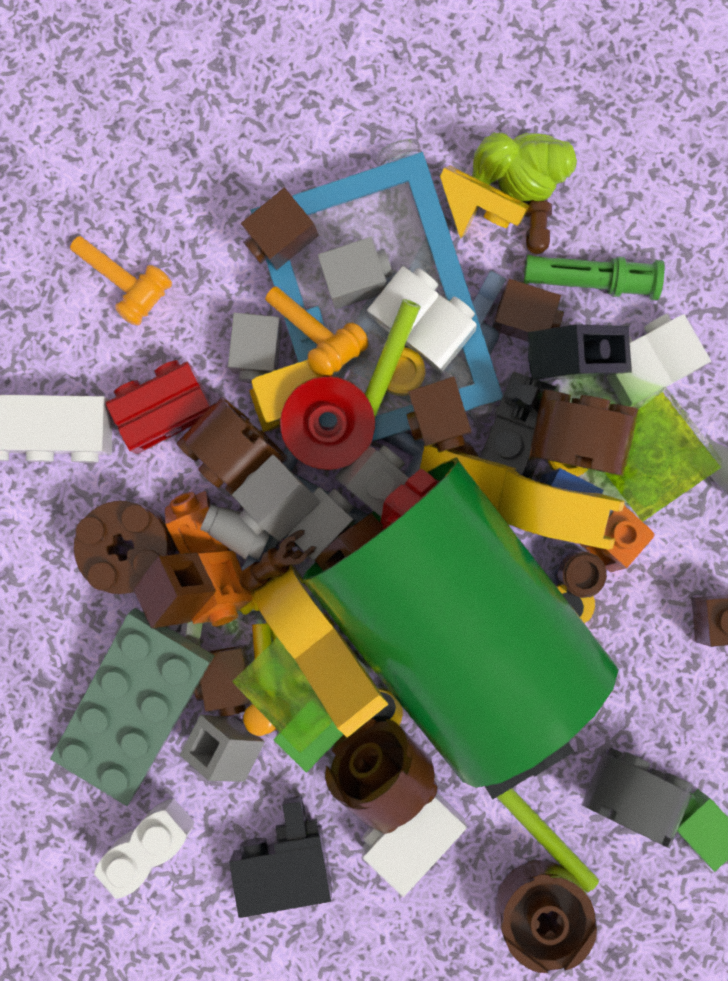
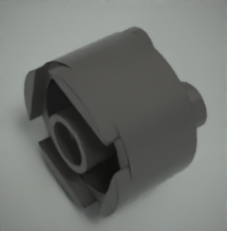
(638, 798)

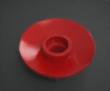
(327, 446)

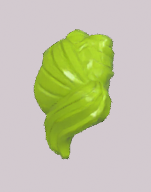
(525, 165)

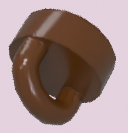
(582, 574)

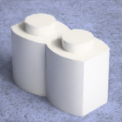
(440, 325)
(659, 359)
(149, 845)

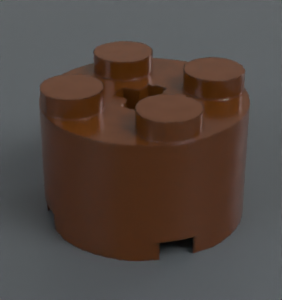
(583, 432)
(227, 445)
(105, 530)
(381, 775)
(545, 942)

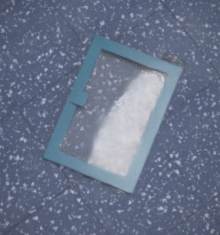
(405, 219)

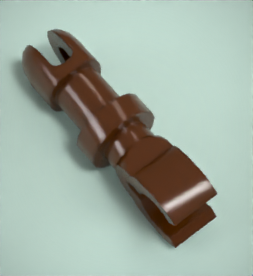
(538, 235)
(274, 562)

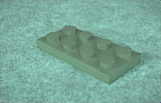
(131, 707)

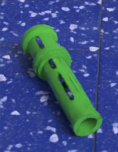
(613, 276)

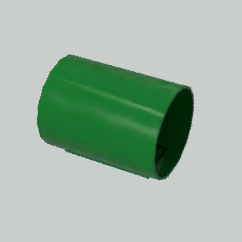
(468, 632)

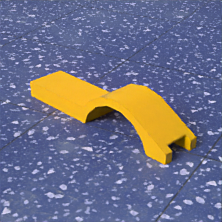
(535, 505)
(319, 652)

